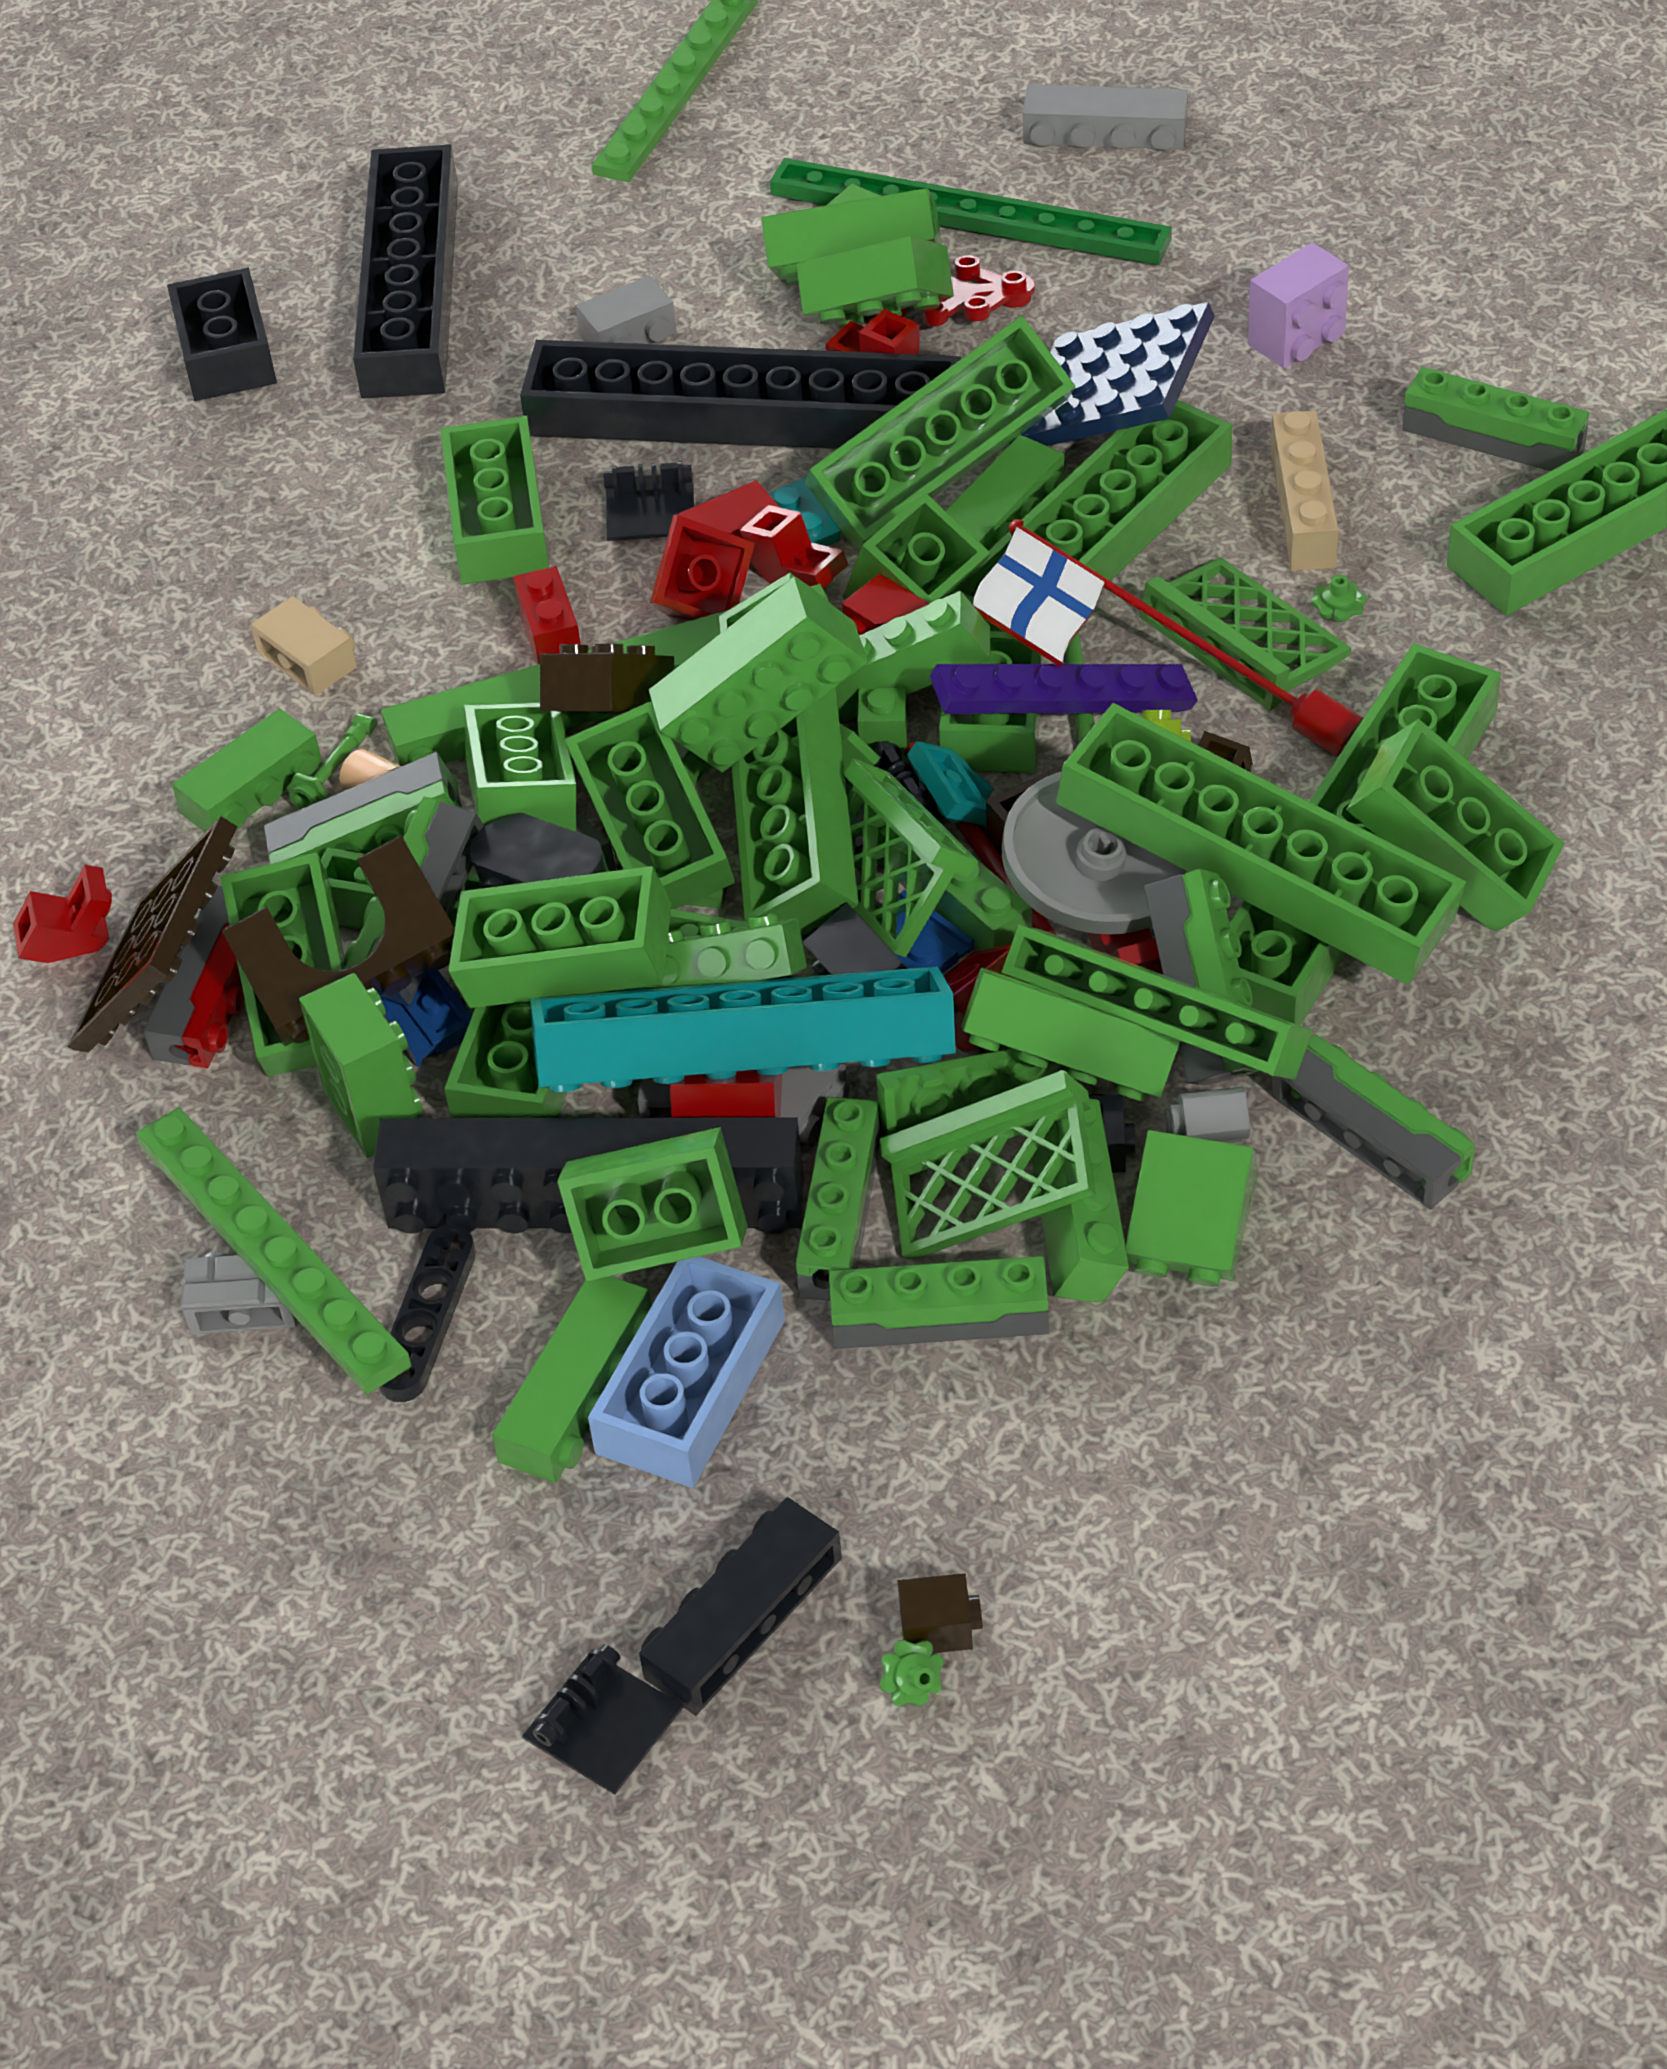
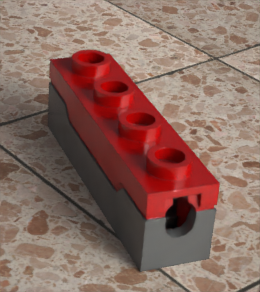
(201, 997)

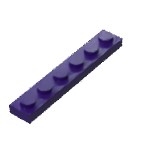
(1061, 690)

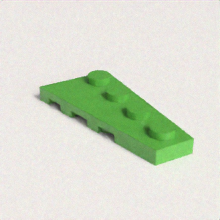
(935, 1089)

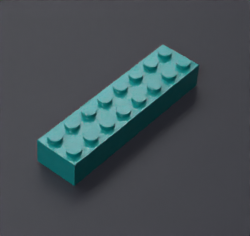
(742, 1028)

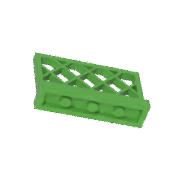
(1234, 639)
(928, 849)
(989, 1126)

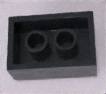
(221, 334)

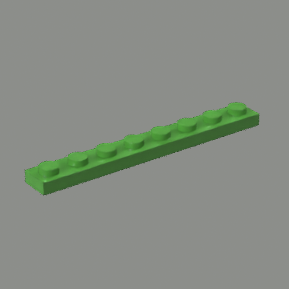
(671, 89)
(274, 1251)

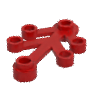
(979, 300)

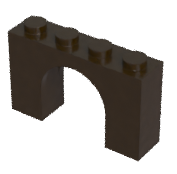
(413, 941)

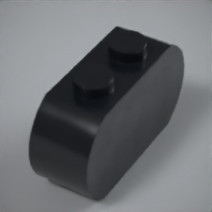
(532, 850)

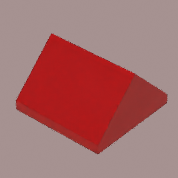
(700, 570)
(741, 1096)

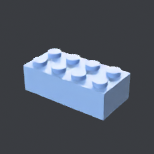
(687, 1369)

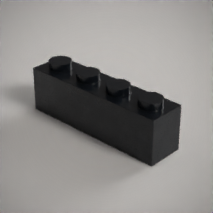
(740, 1605)

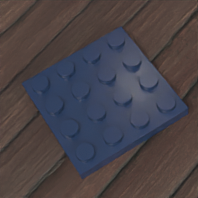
(1124, 373)

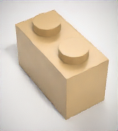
(304, 645)

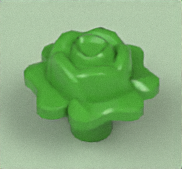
(1338, 599)
(911, 1673)

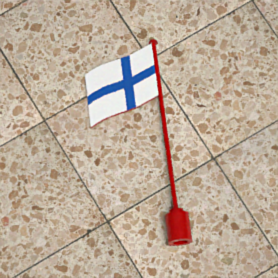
(1049, 596)

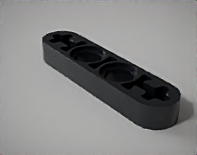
(433, 1314)

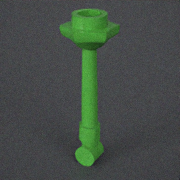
(309, 790)

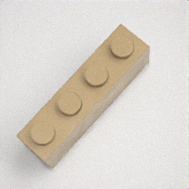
(1304, 490)

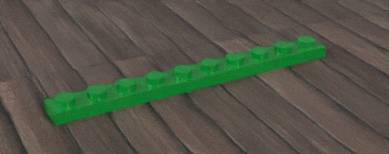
(987, 212)

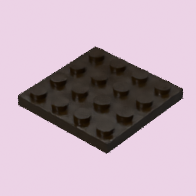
(153, 937)

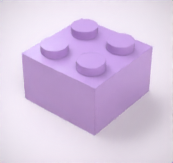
(1298, 305)

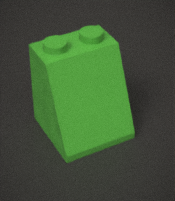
(919, 551)
(1191, 1207)

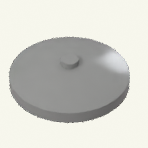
(1077, 868)

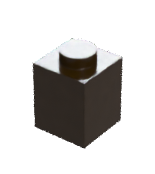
(939, 1612)

